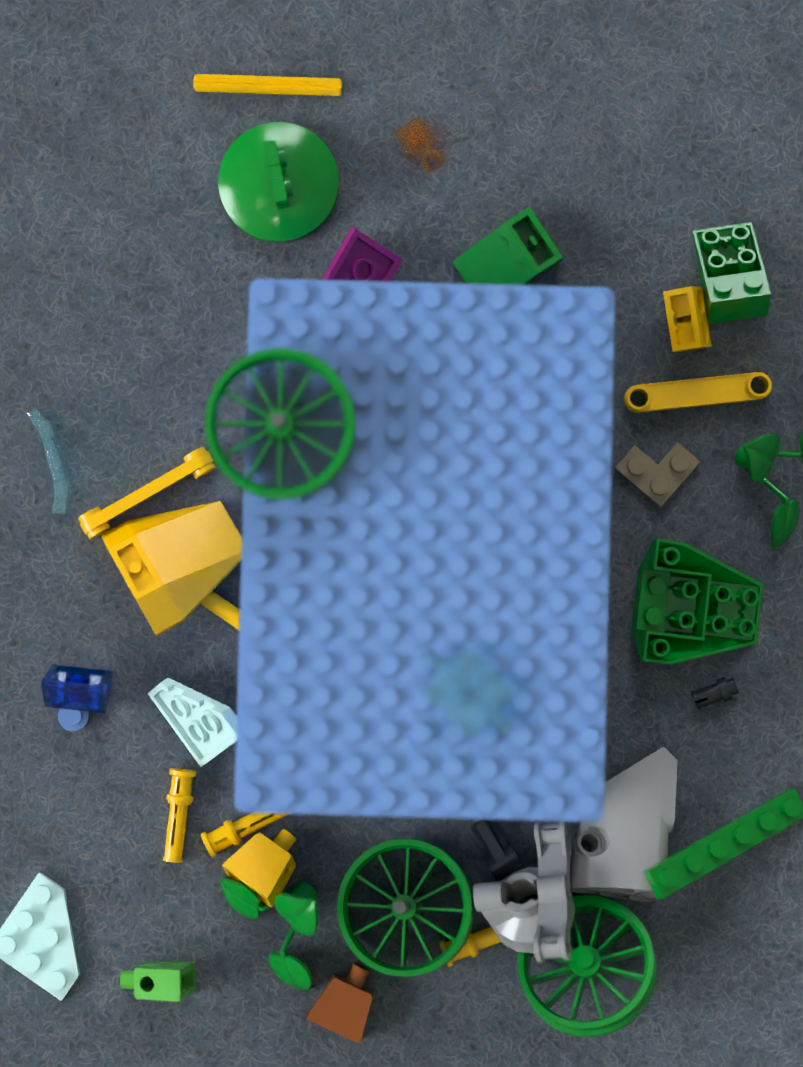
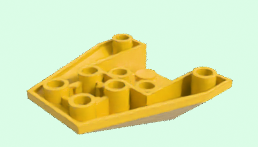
(175, 559)

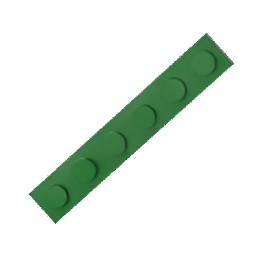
(725, 843)

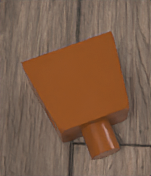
(344, 1004)

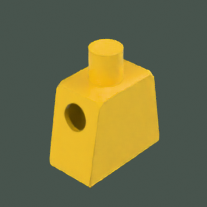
(263, 865)

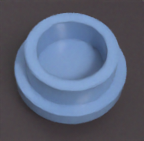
(72, 719)

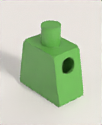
(166, 981)

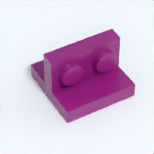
(362, 260)

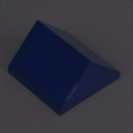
(76, 688)

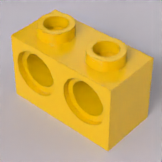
(687, 319)

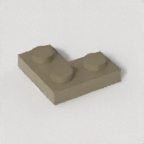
(659, 479)

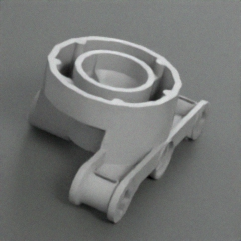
(541, 924)

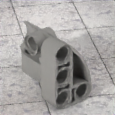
(630, 833)

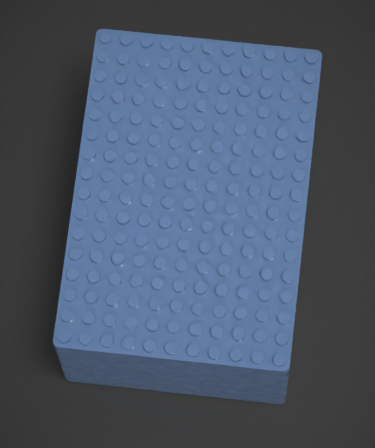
(451, 525)

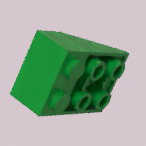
(510, 254)
(731, 273)

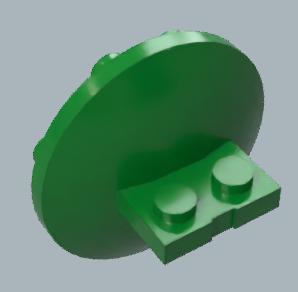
(278, 182)

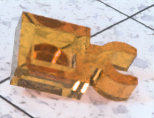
(417, 140)

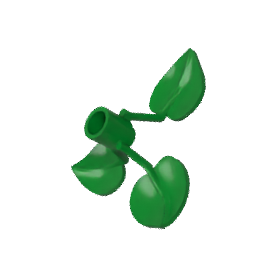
(758, 459)
(297, 907)

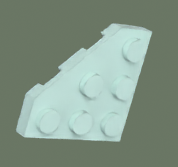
(198, 720)
(40, 938)

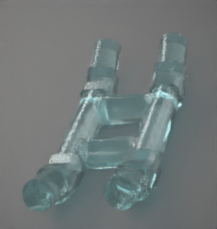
(50, 438)

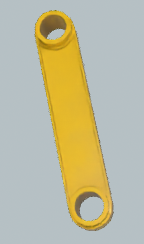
(698, 392)
(97, 521)

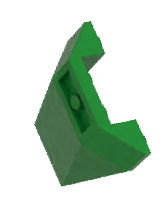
(691, 605)

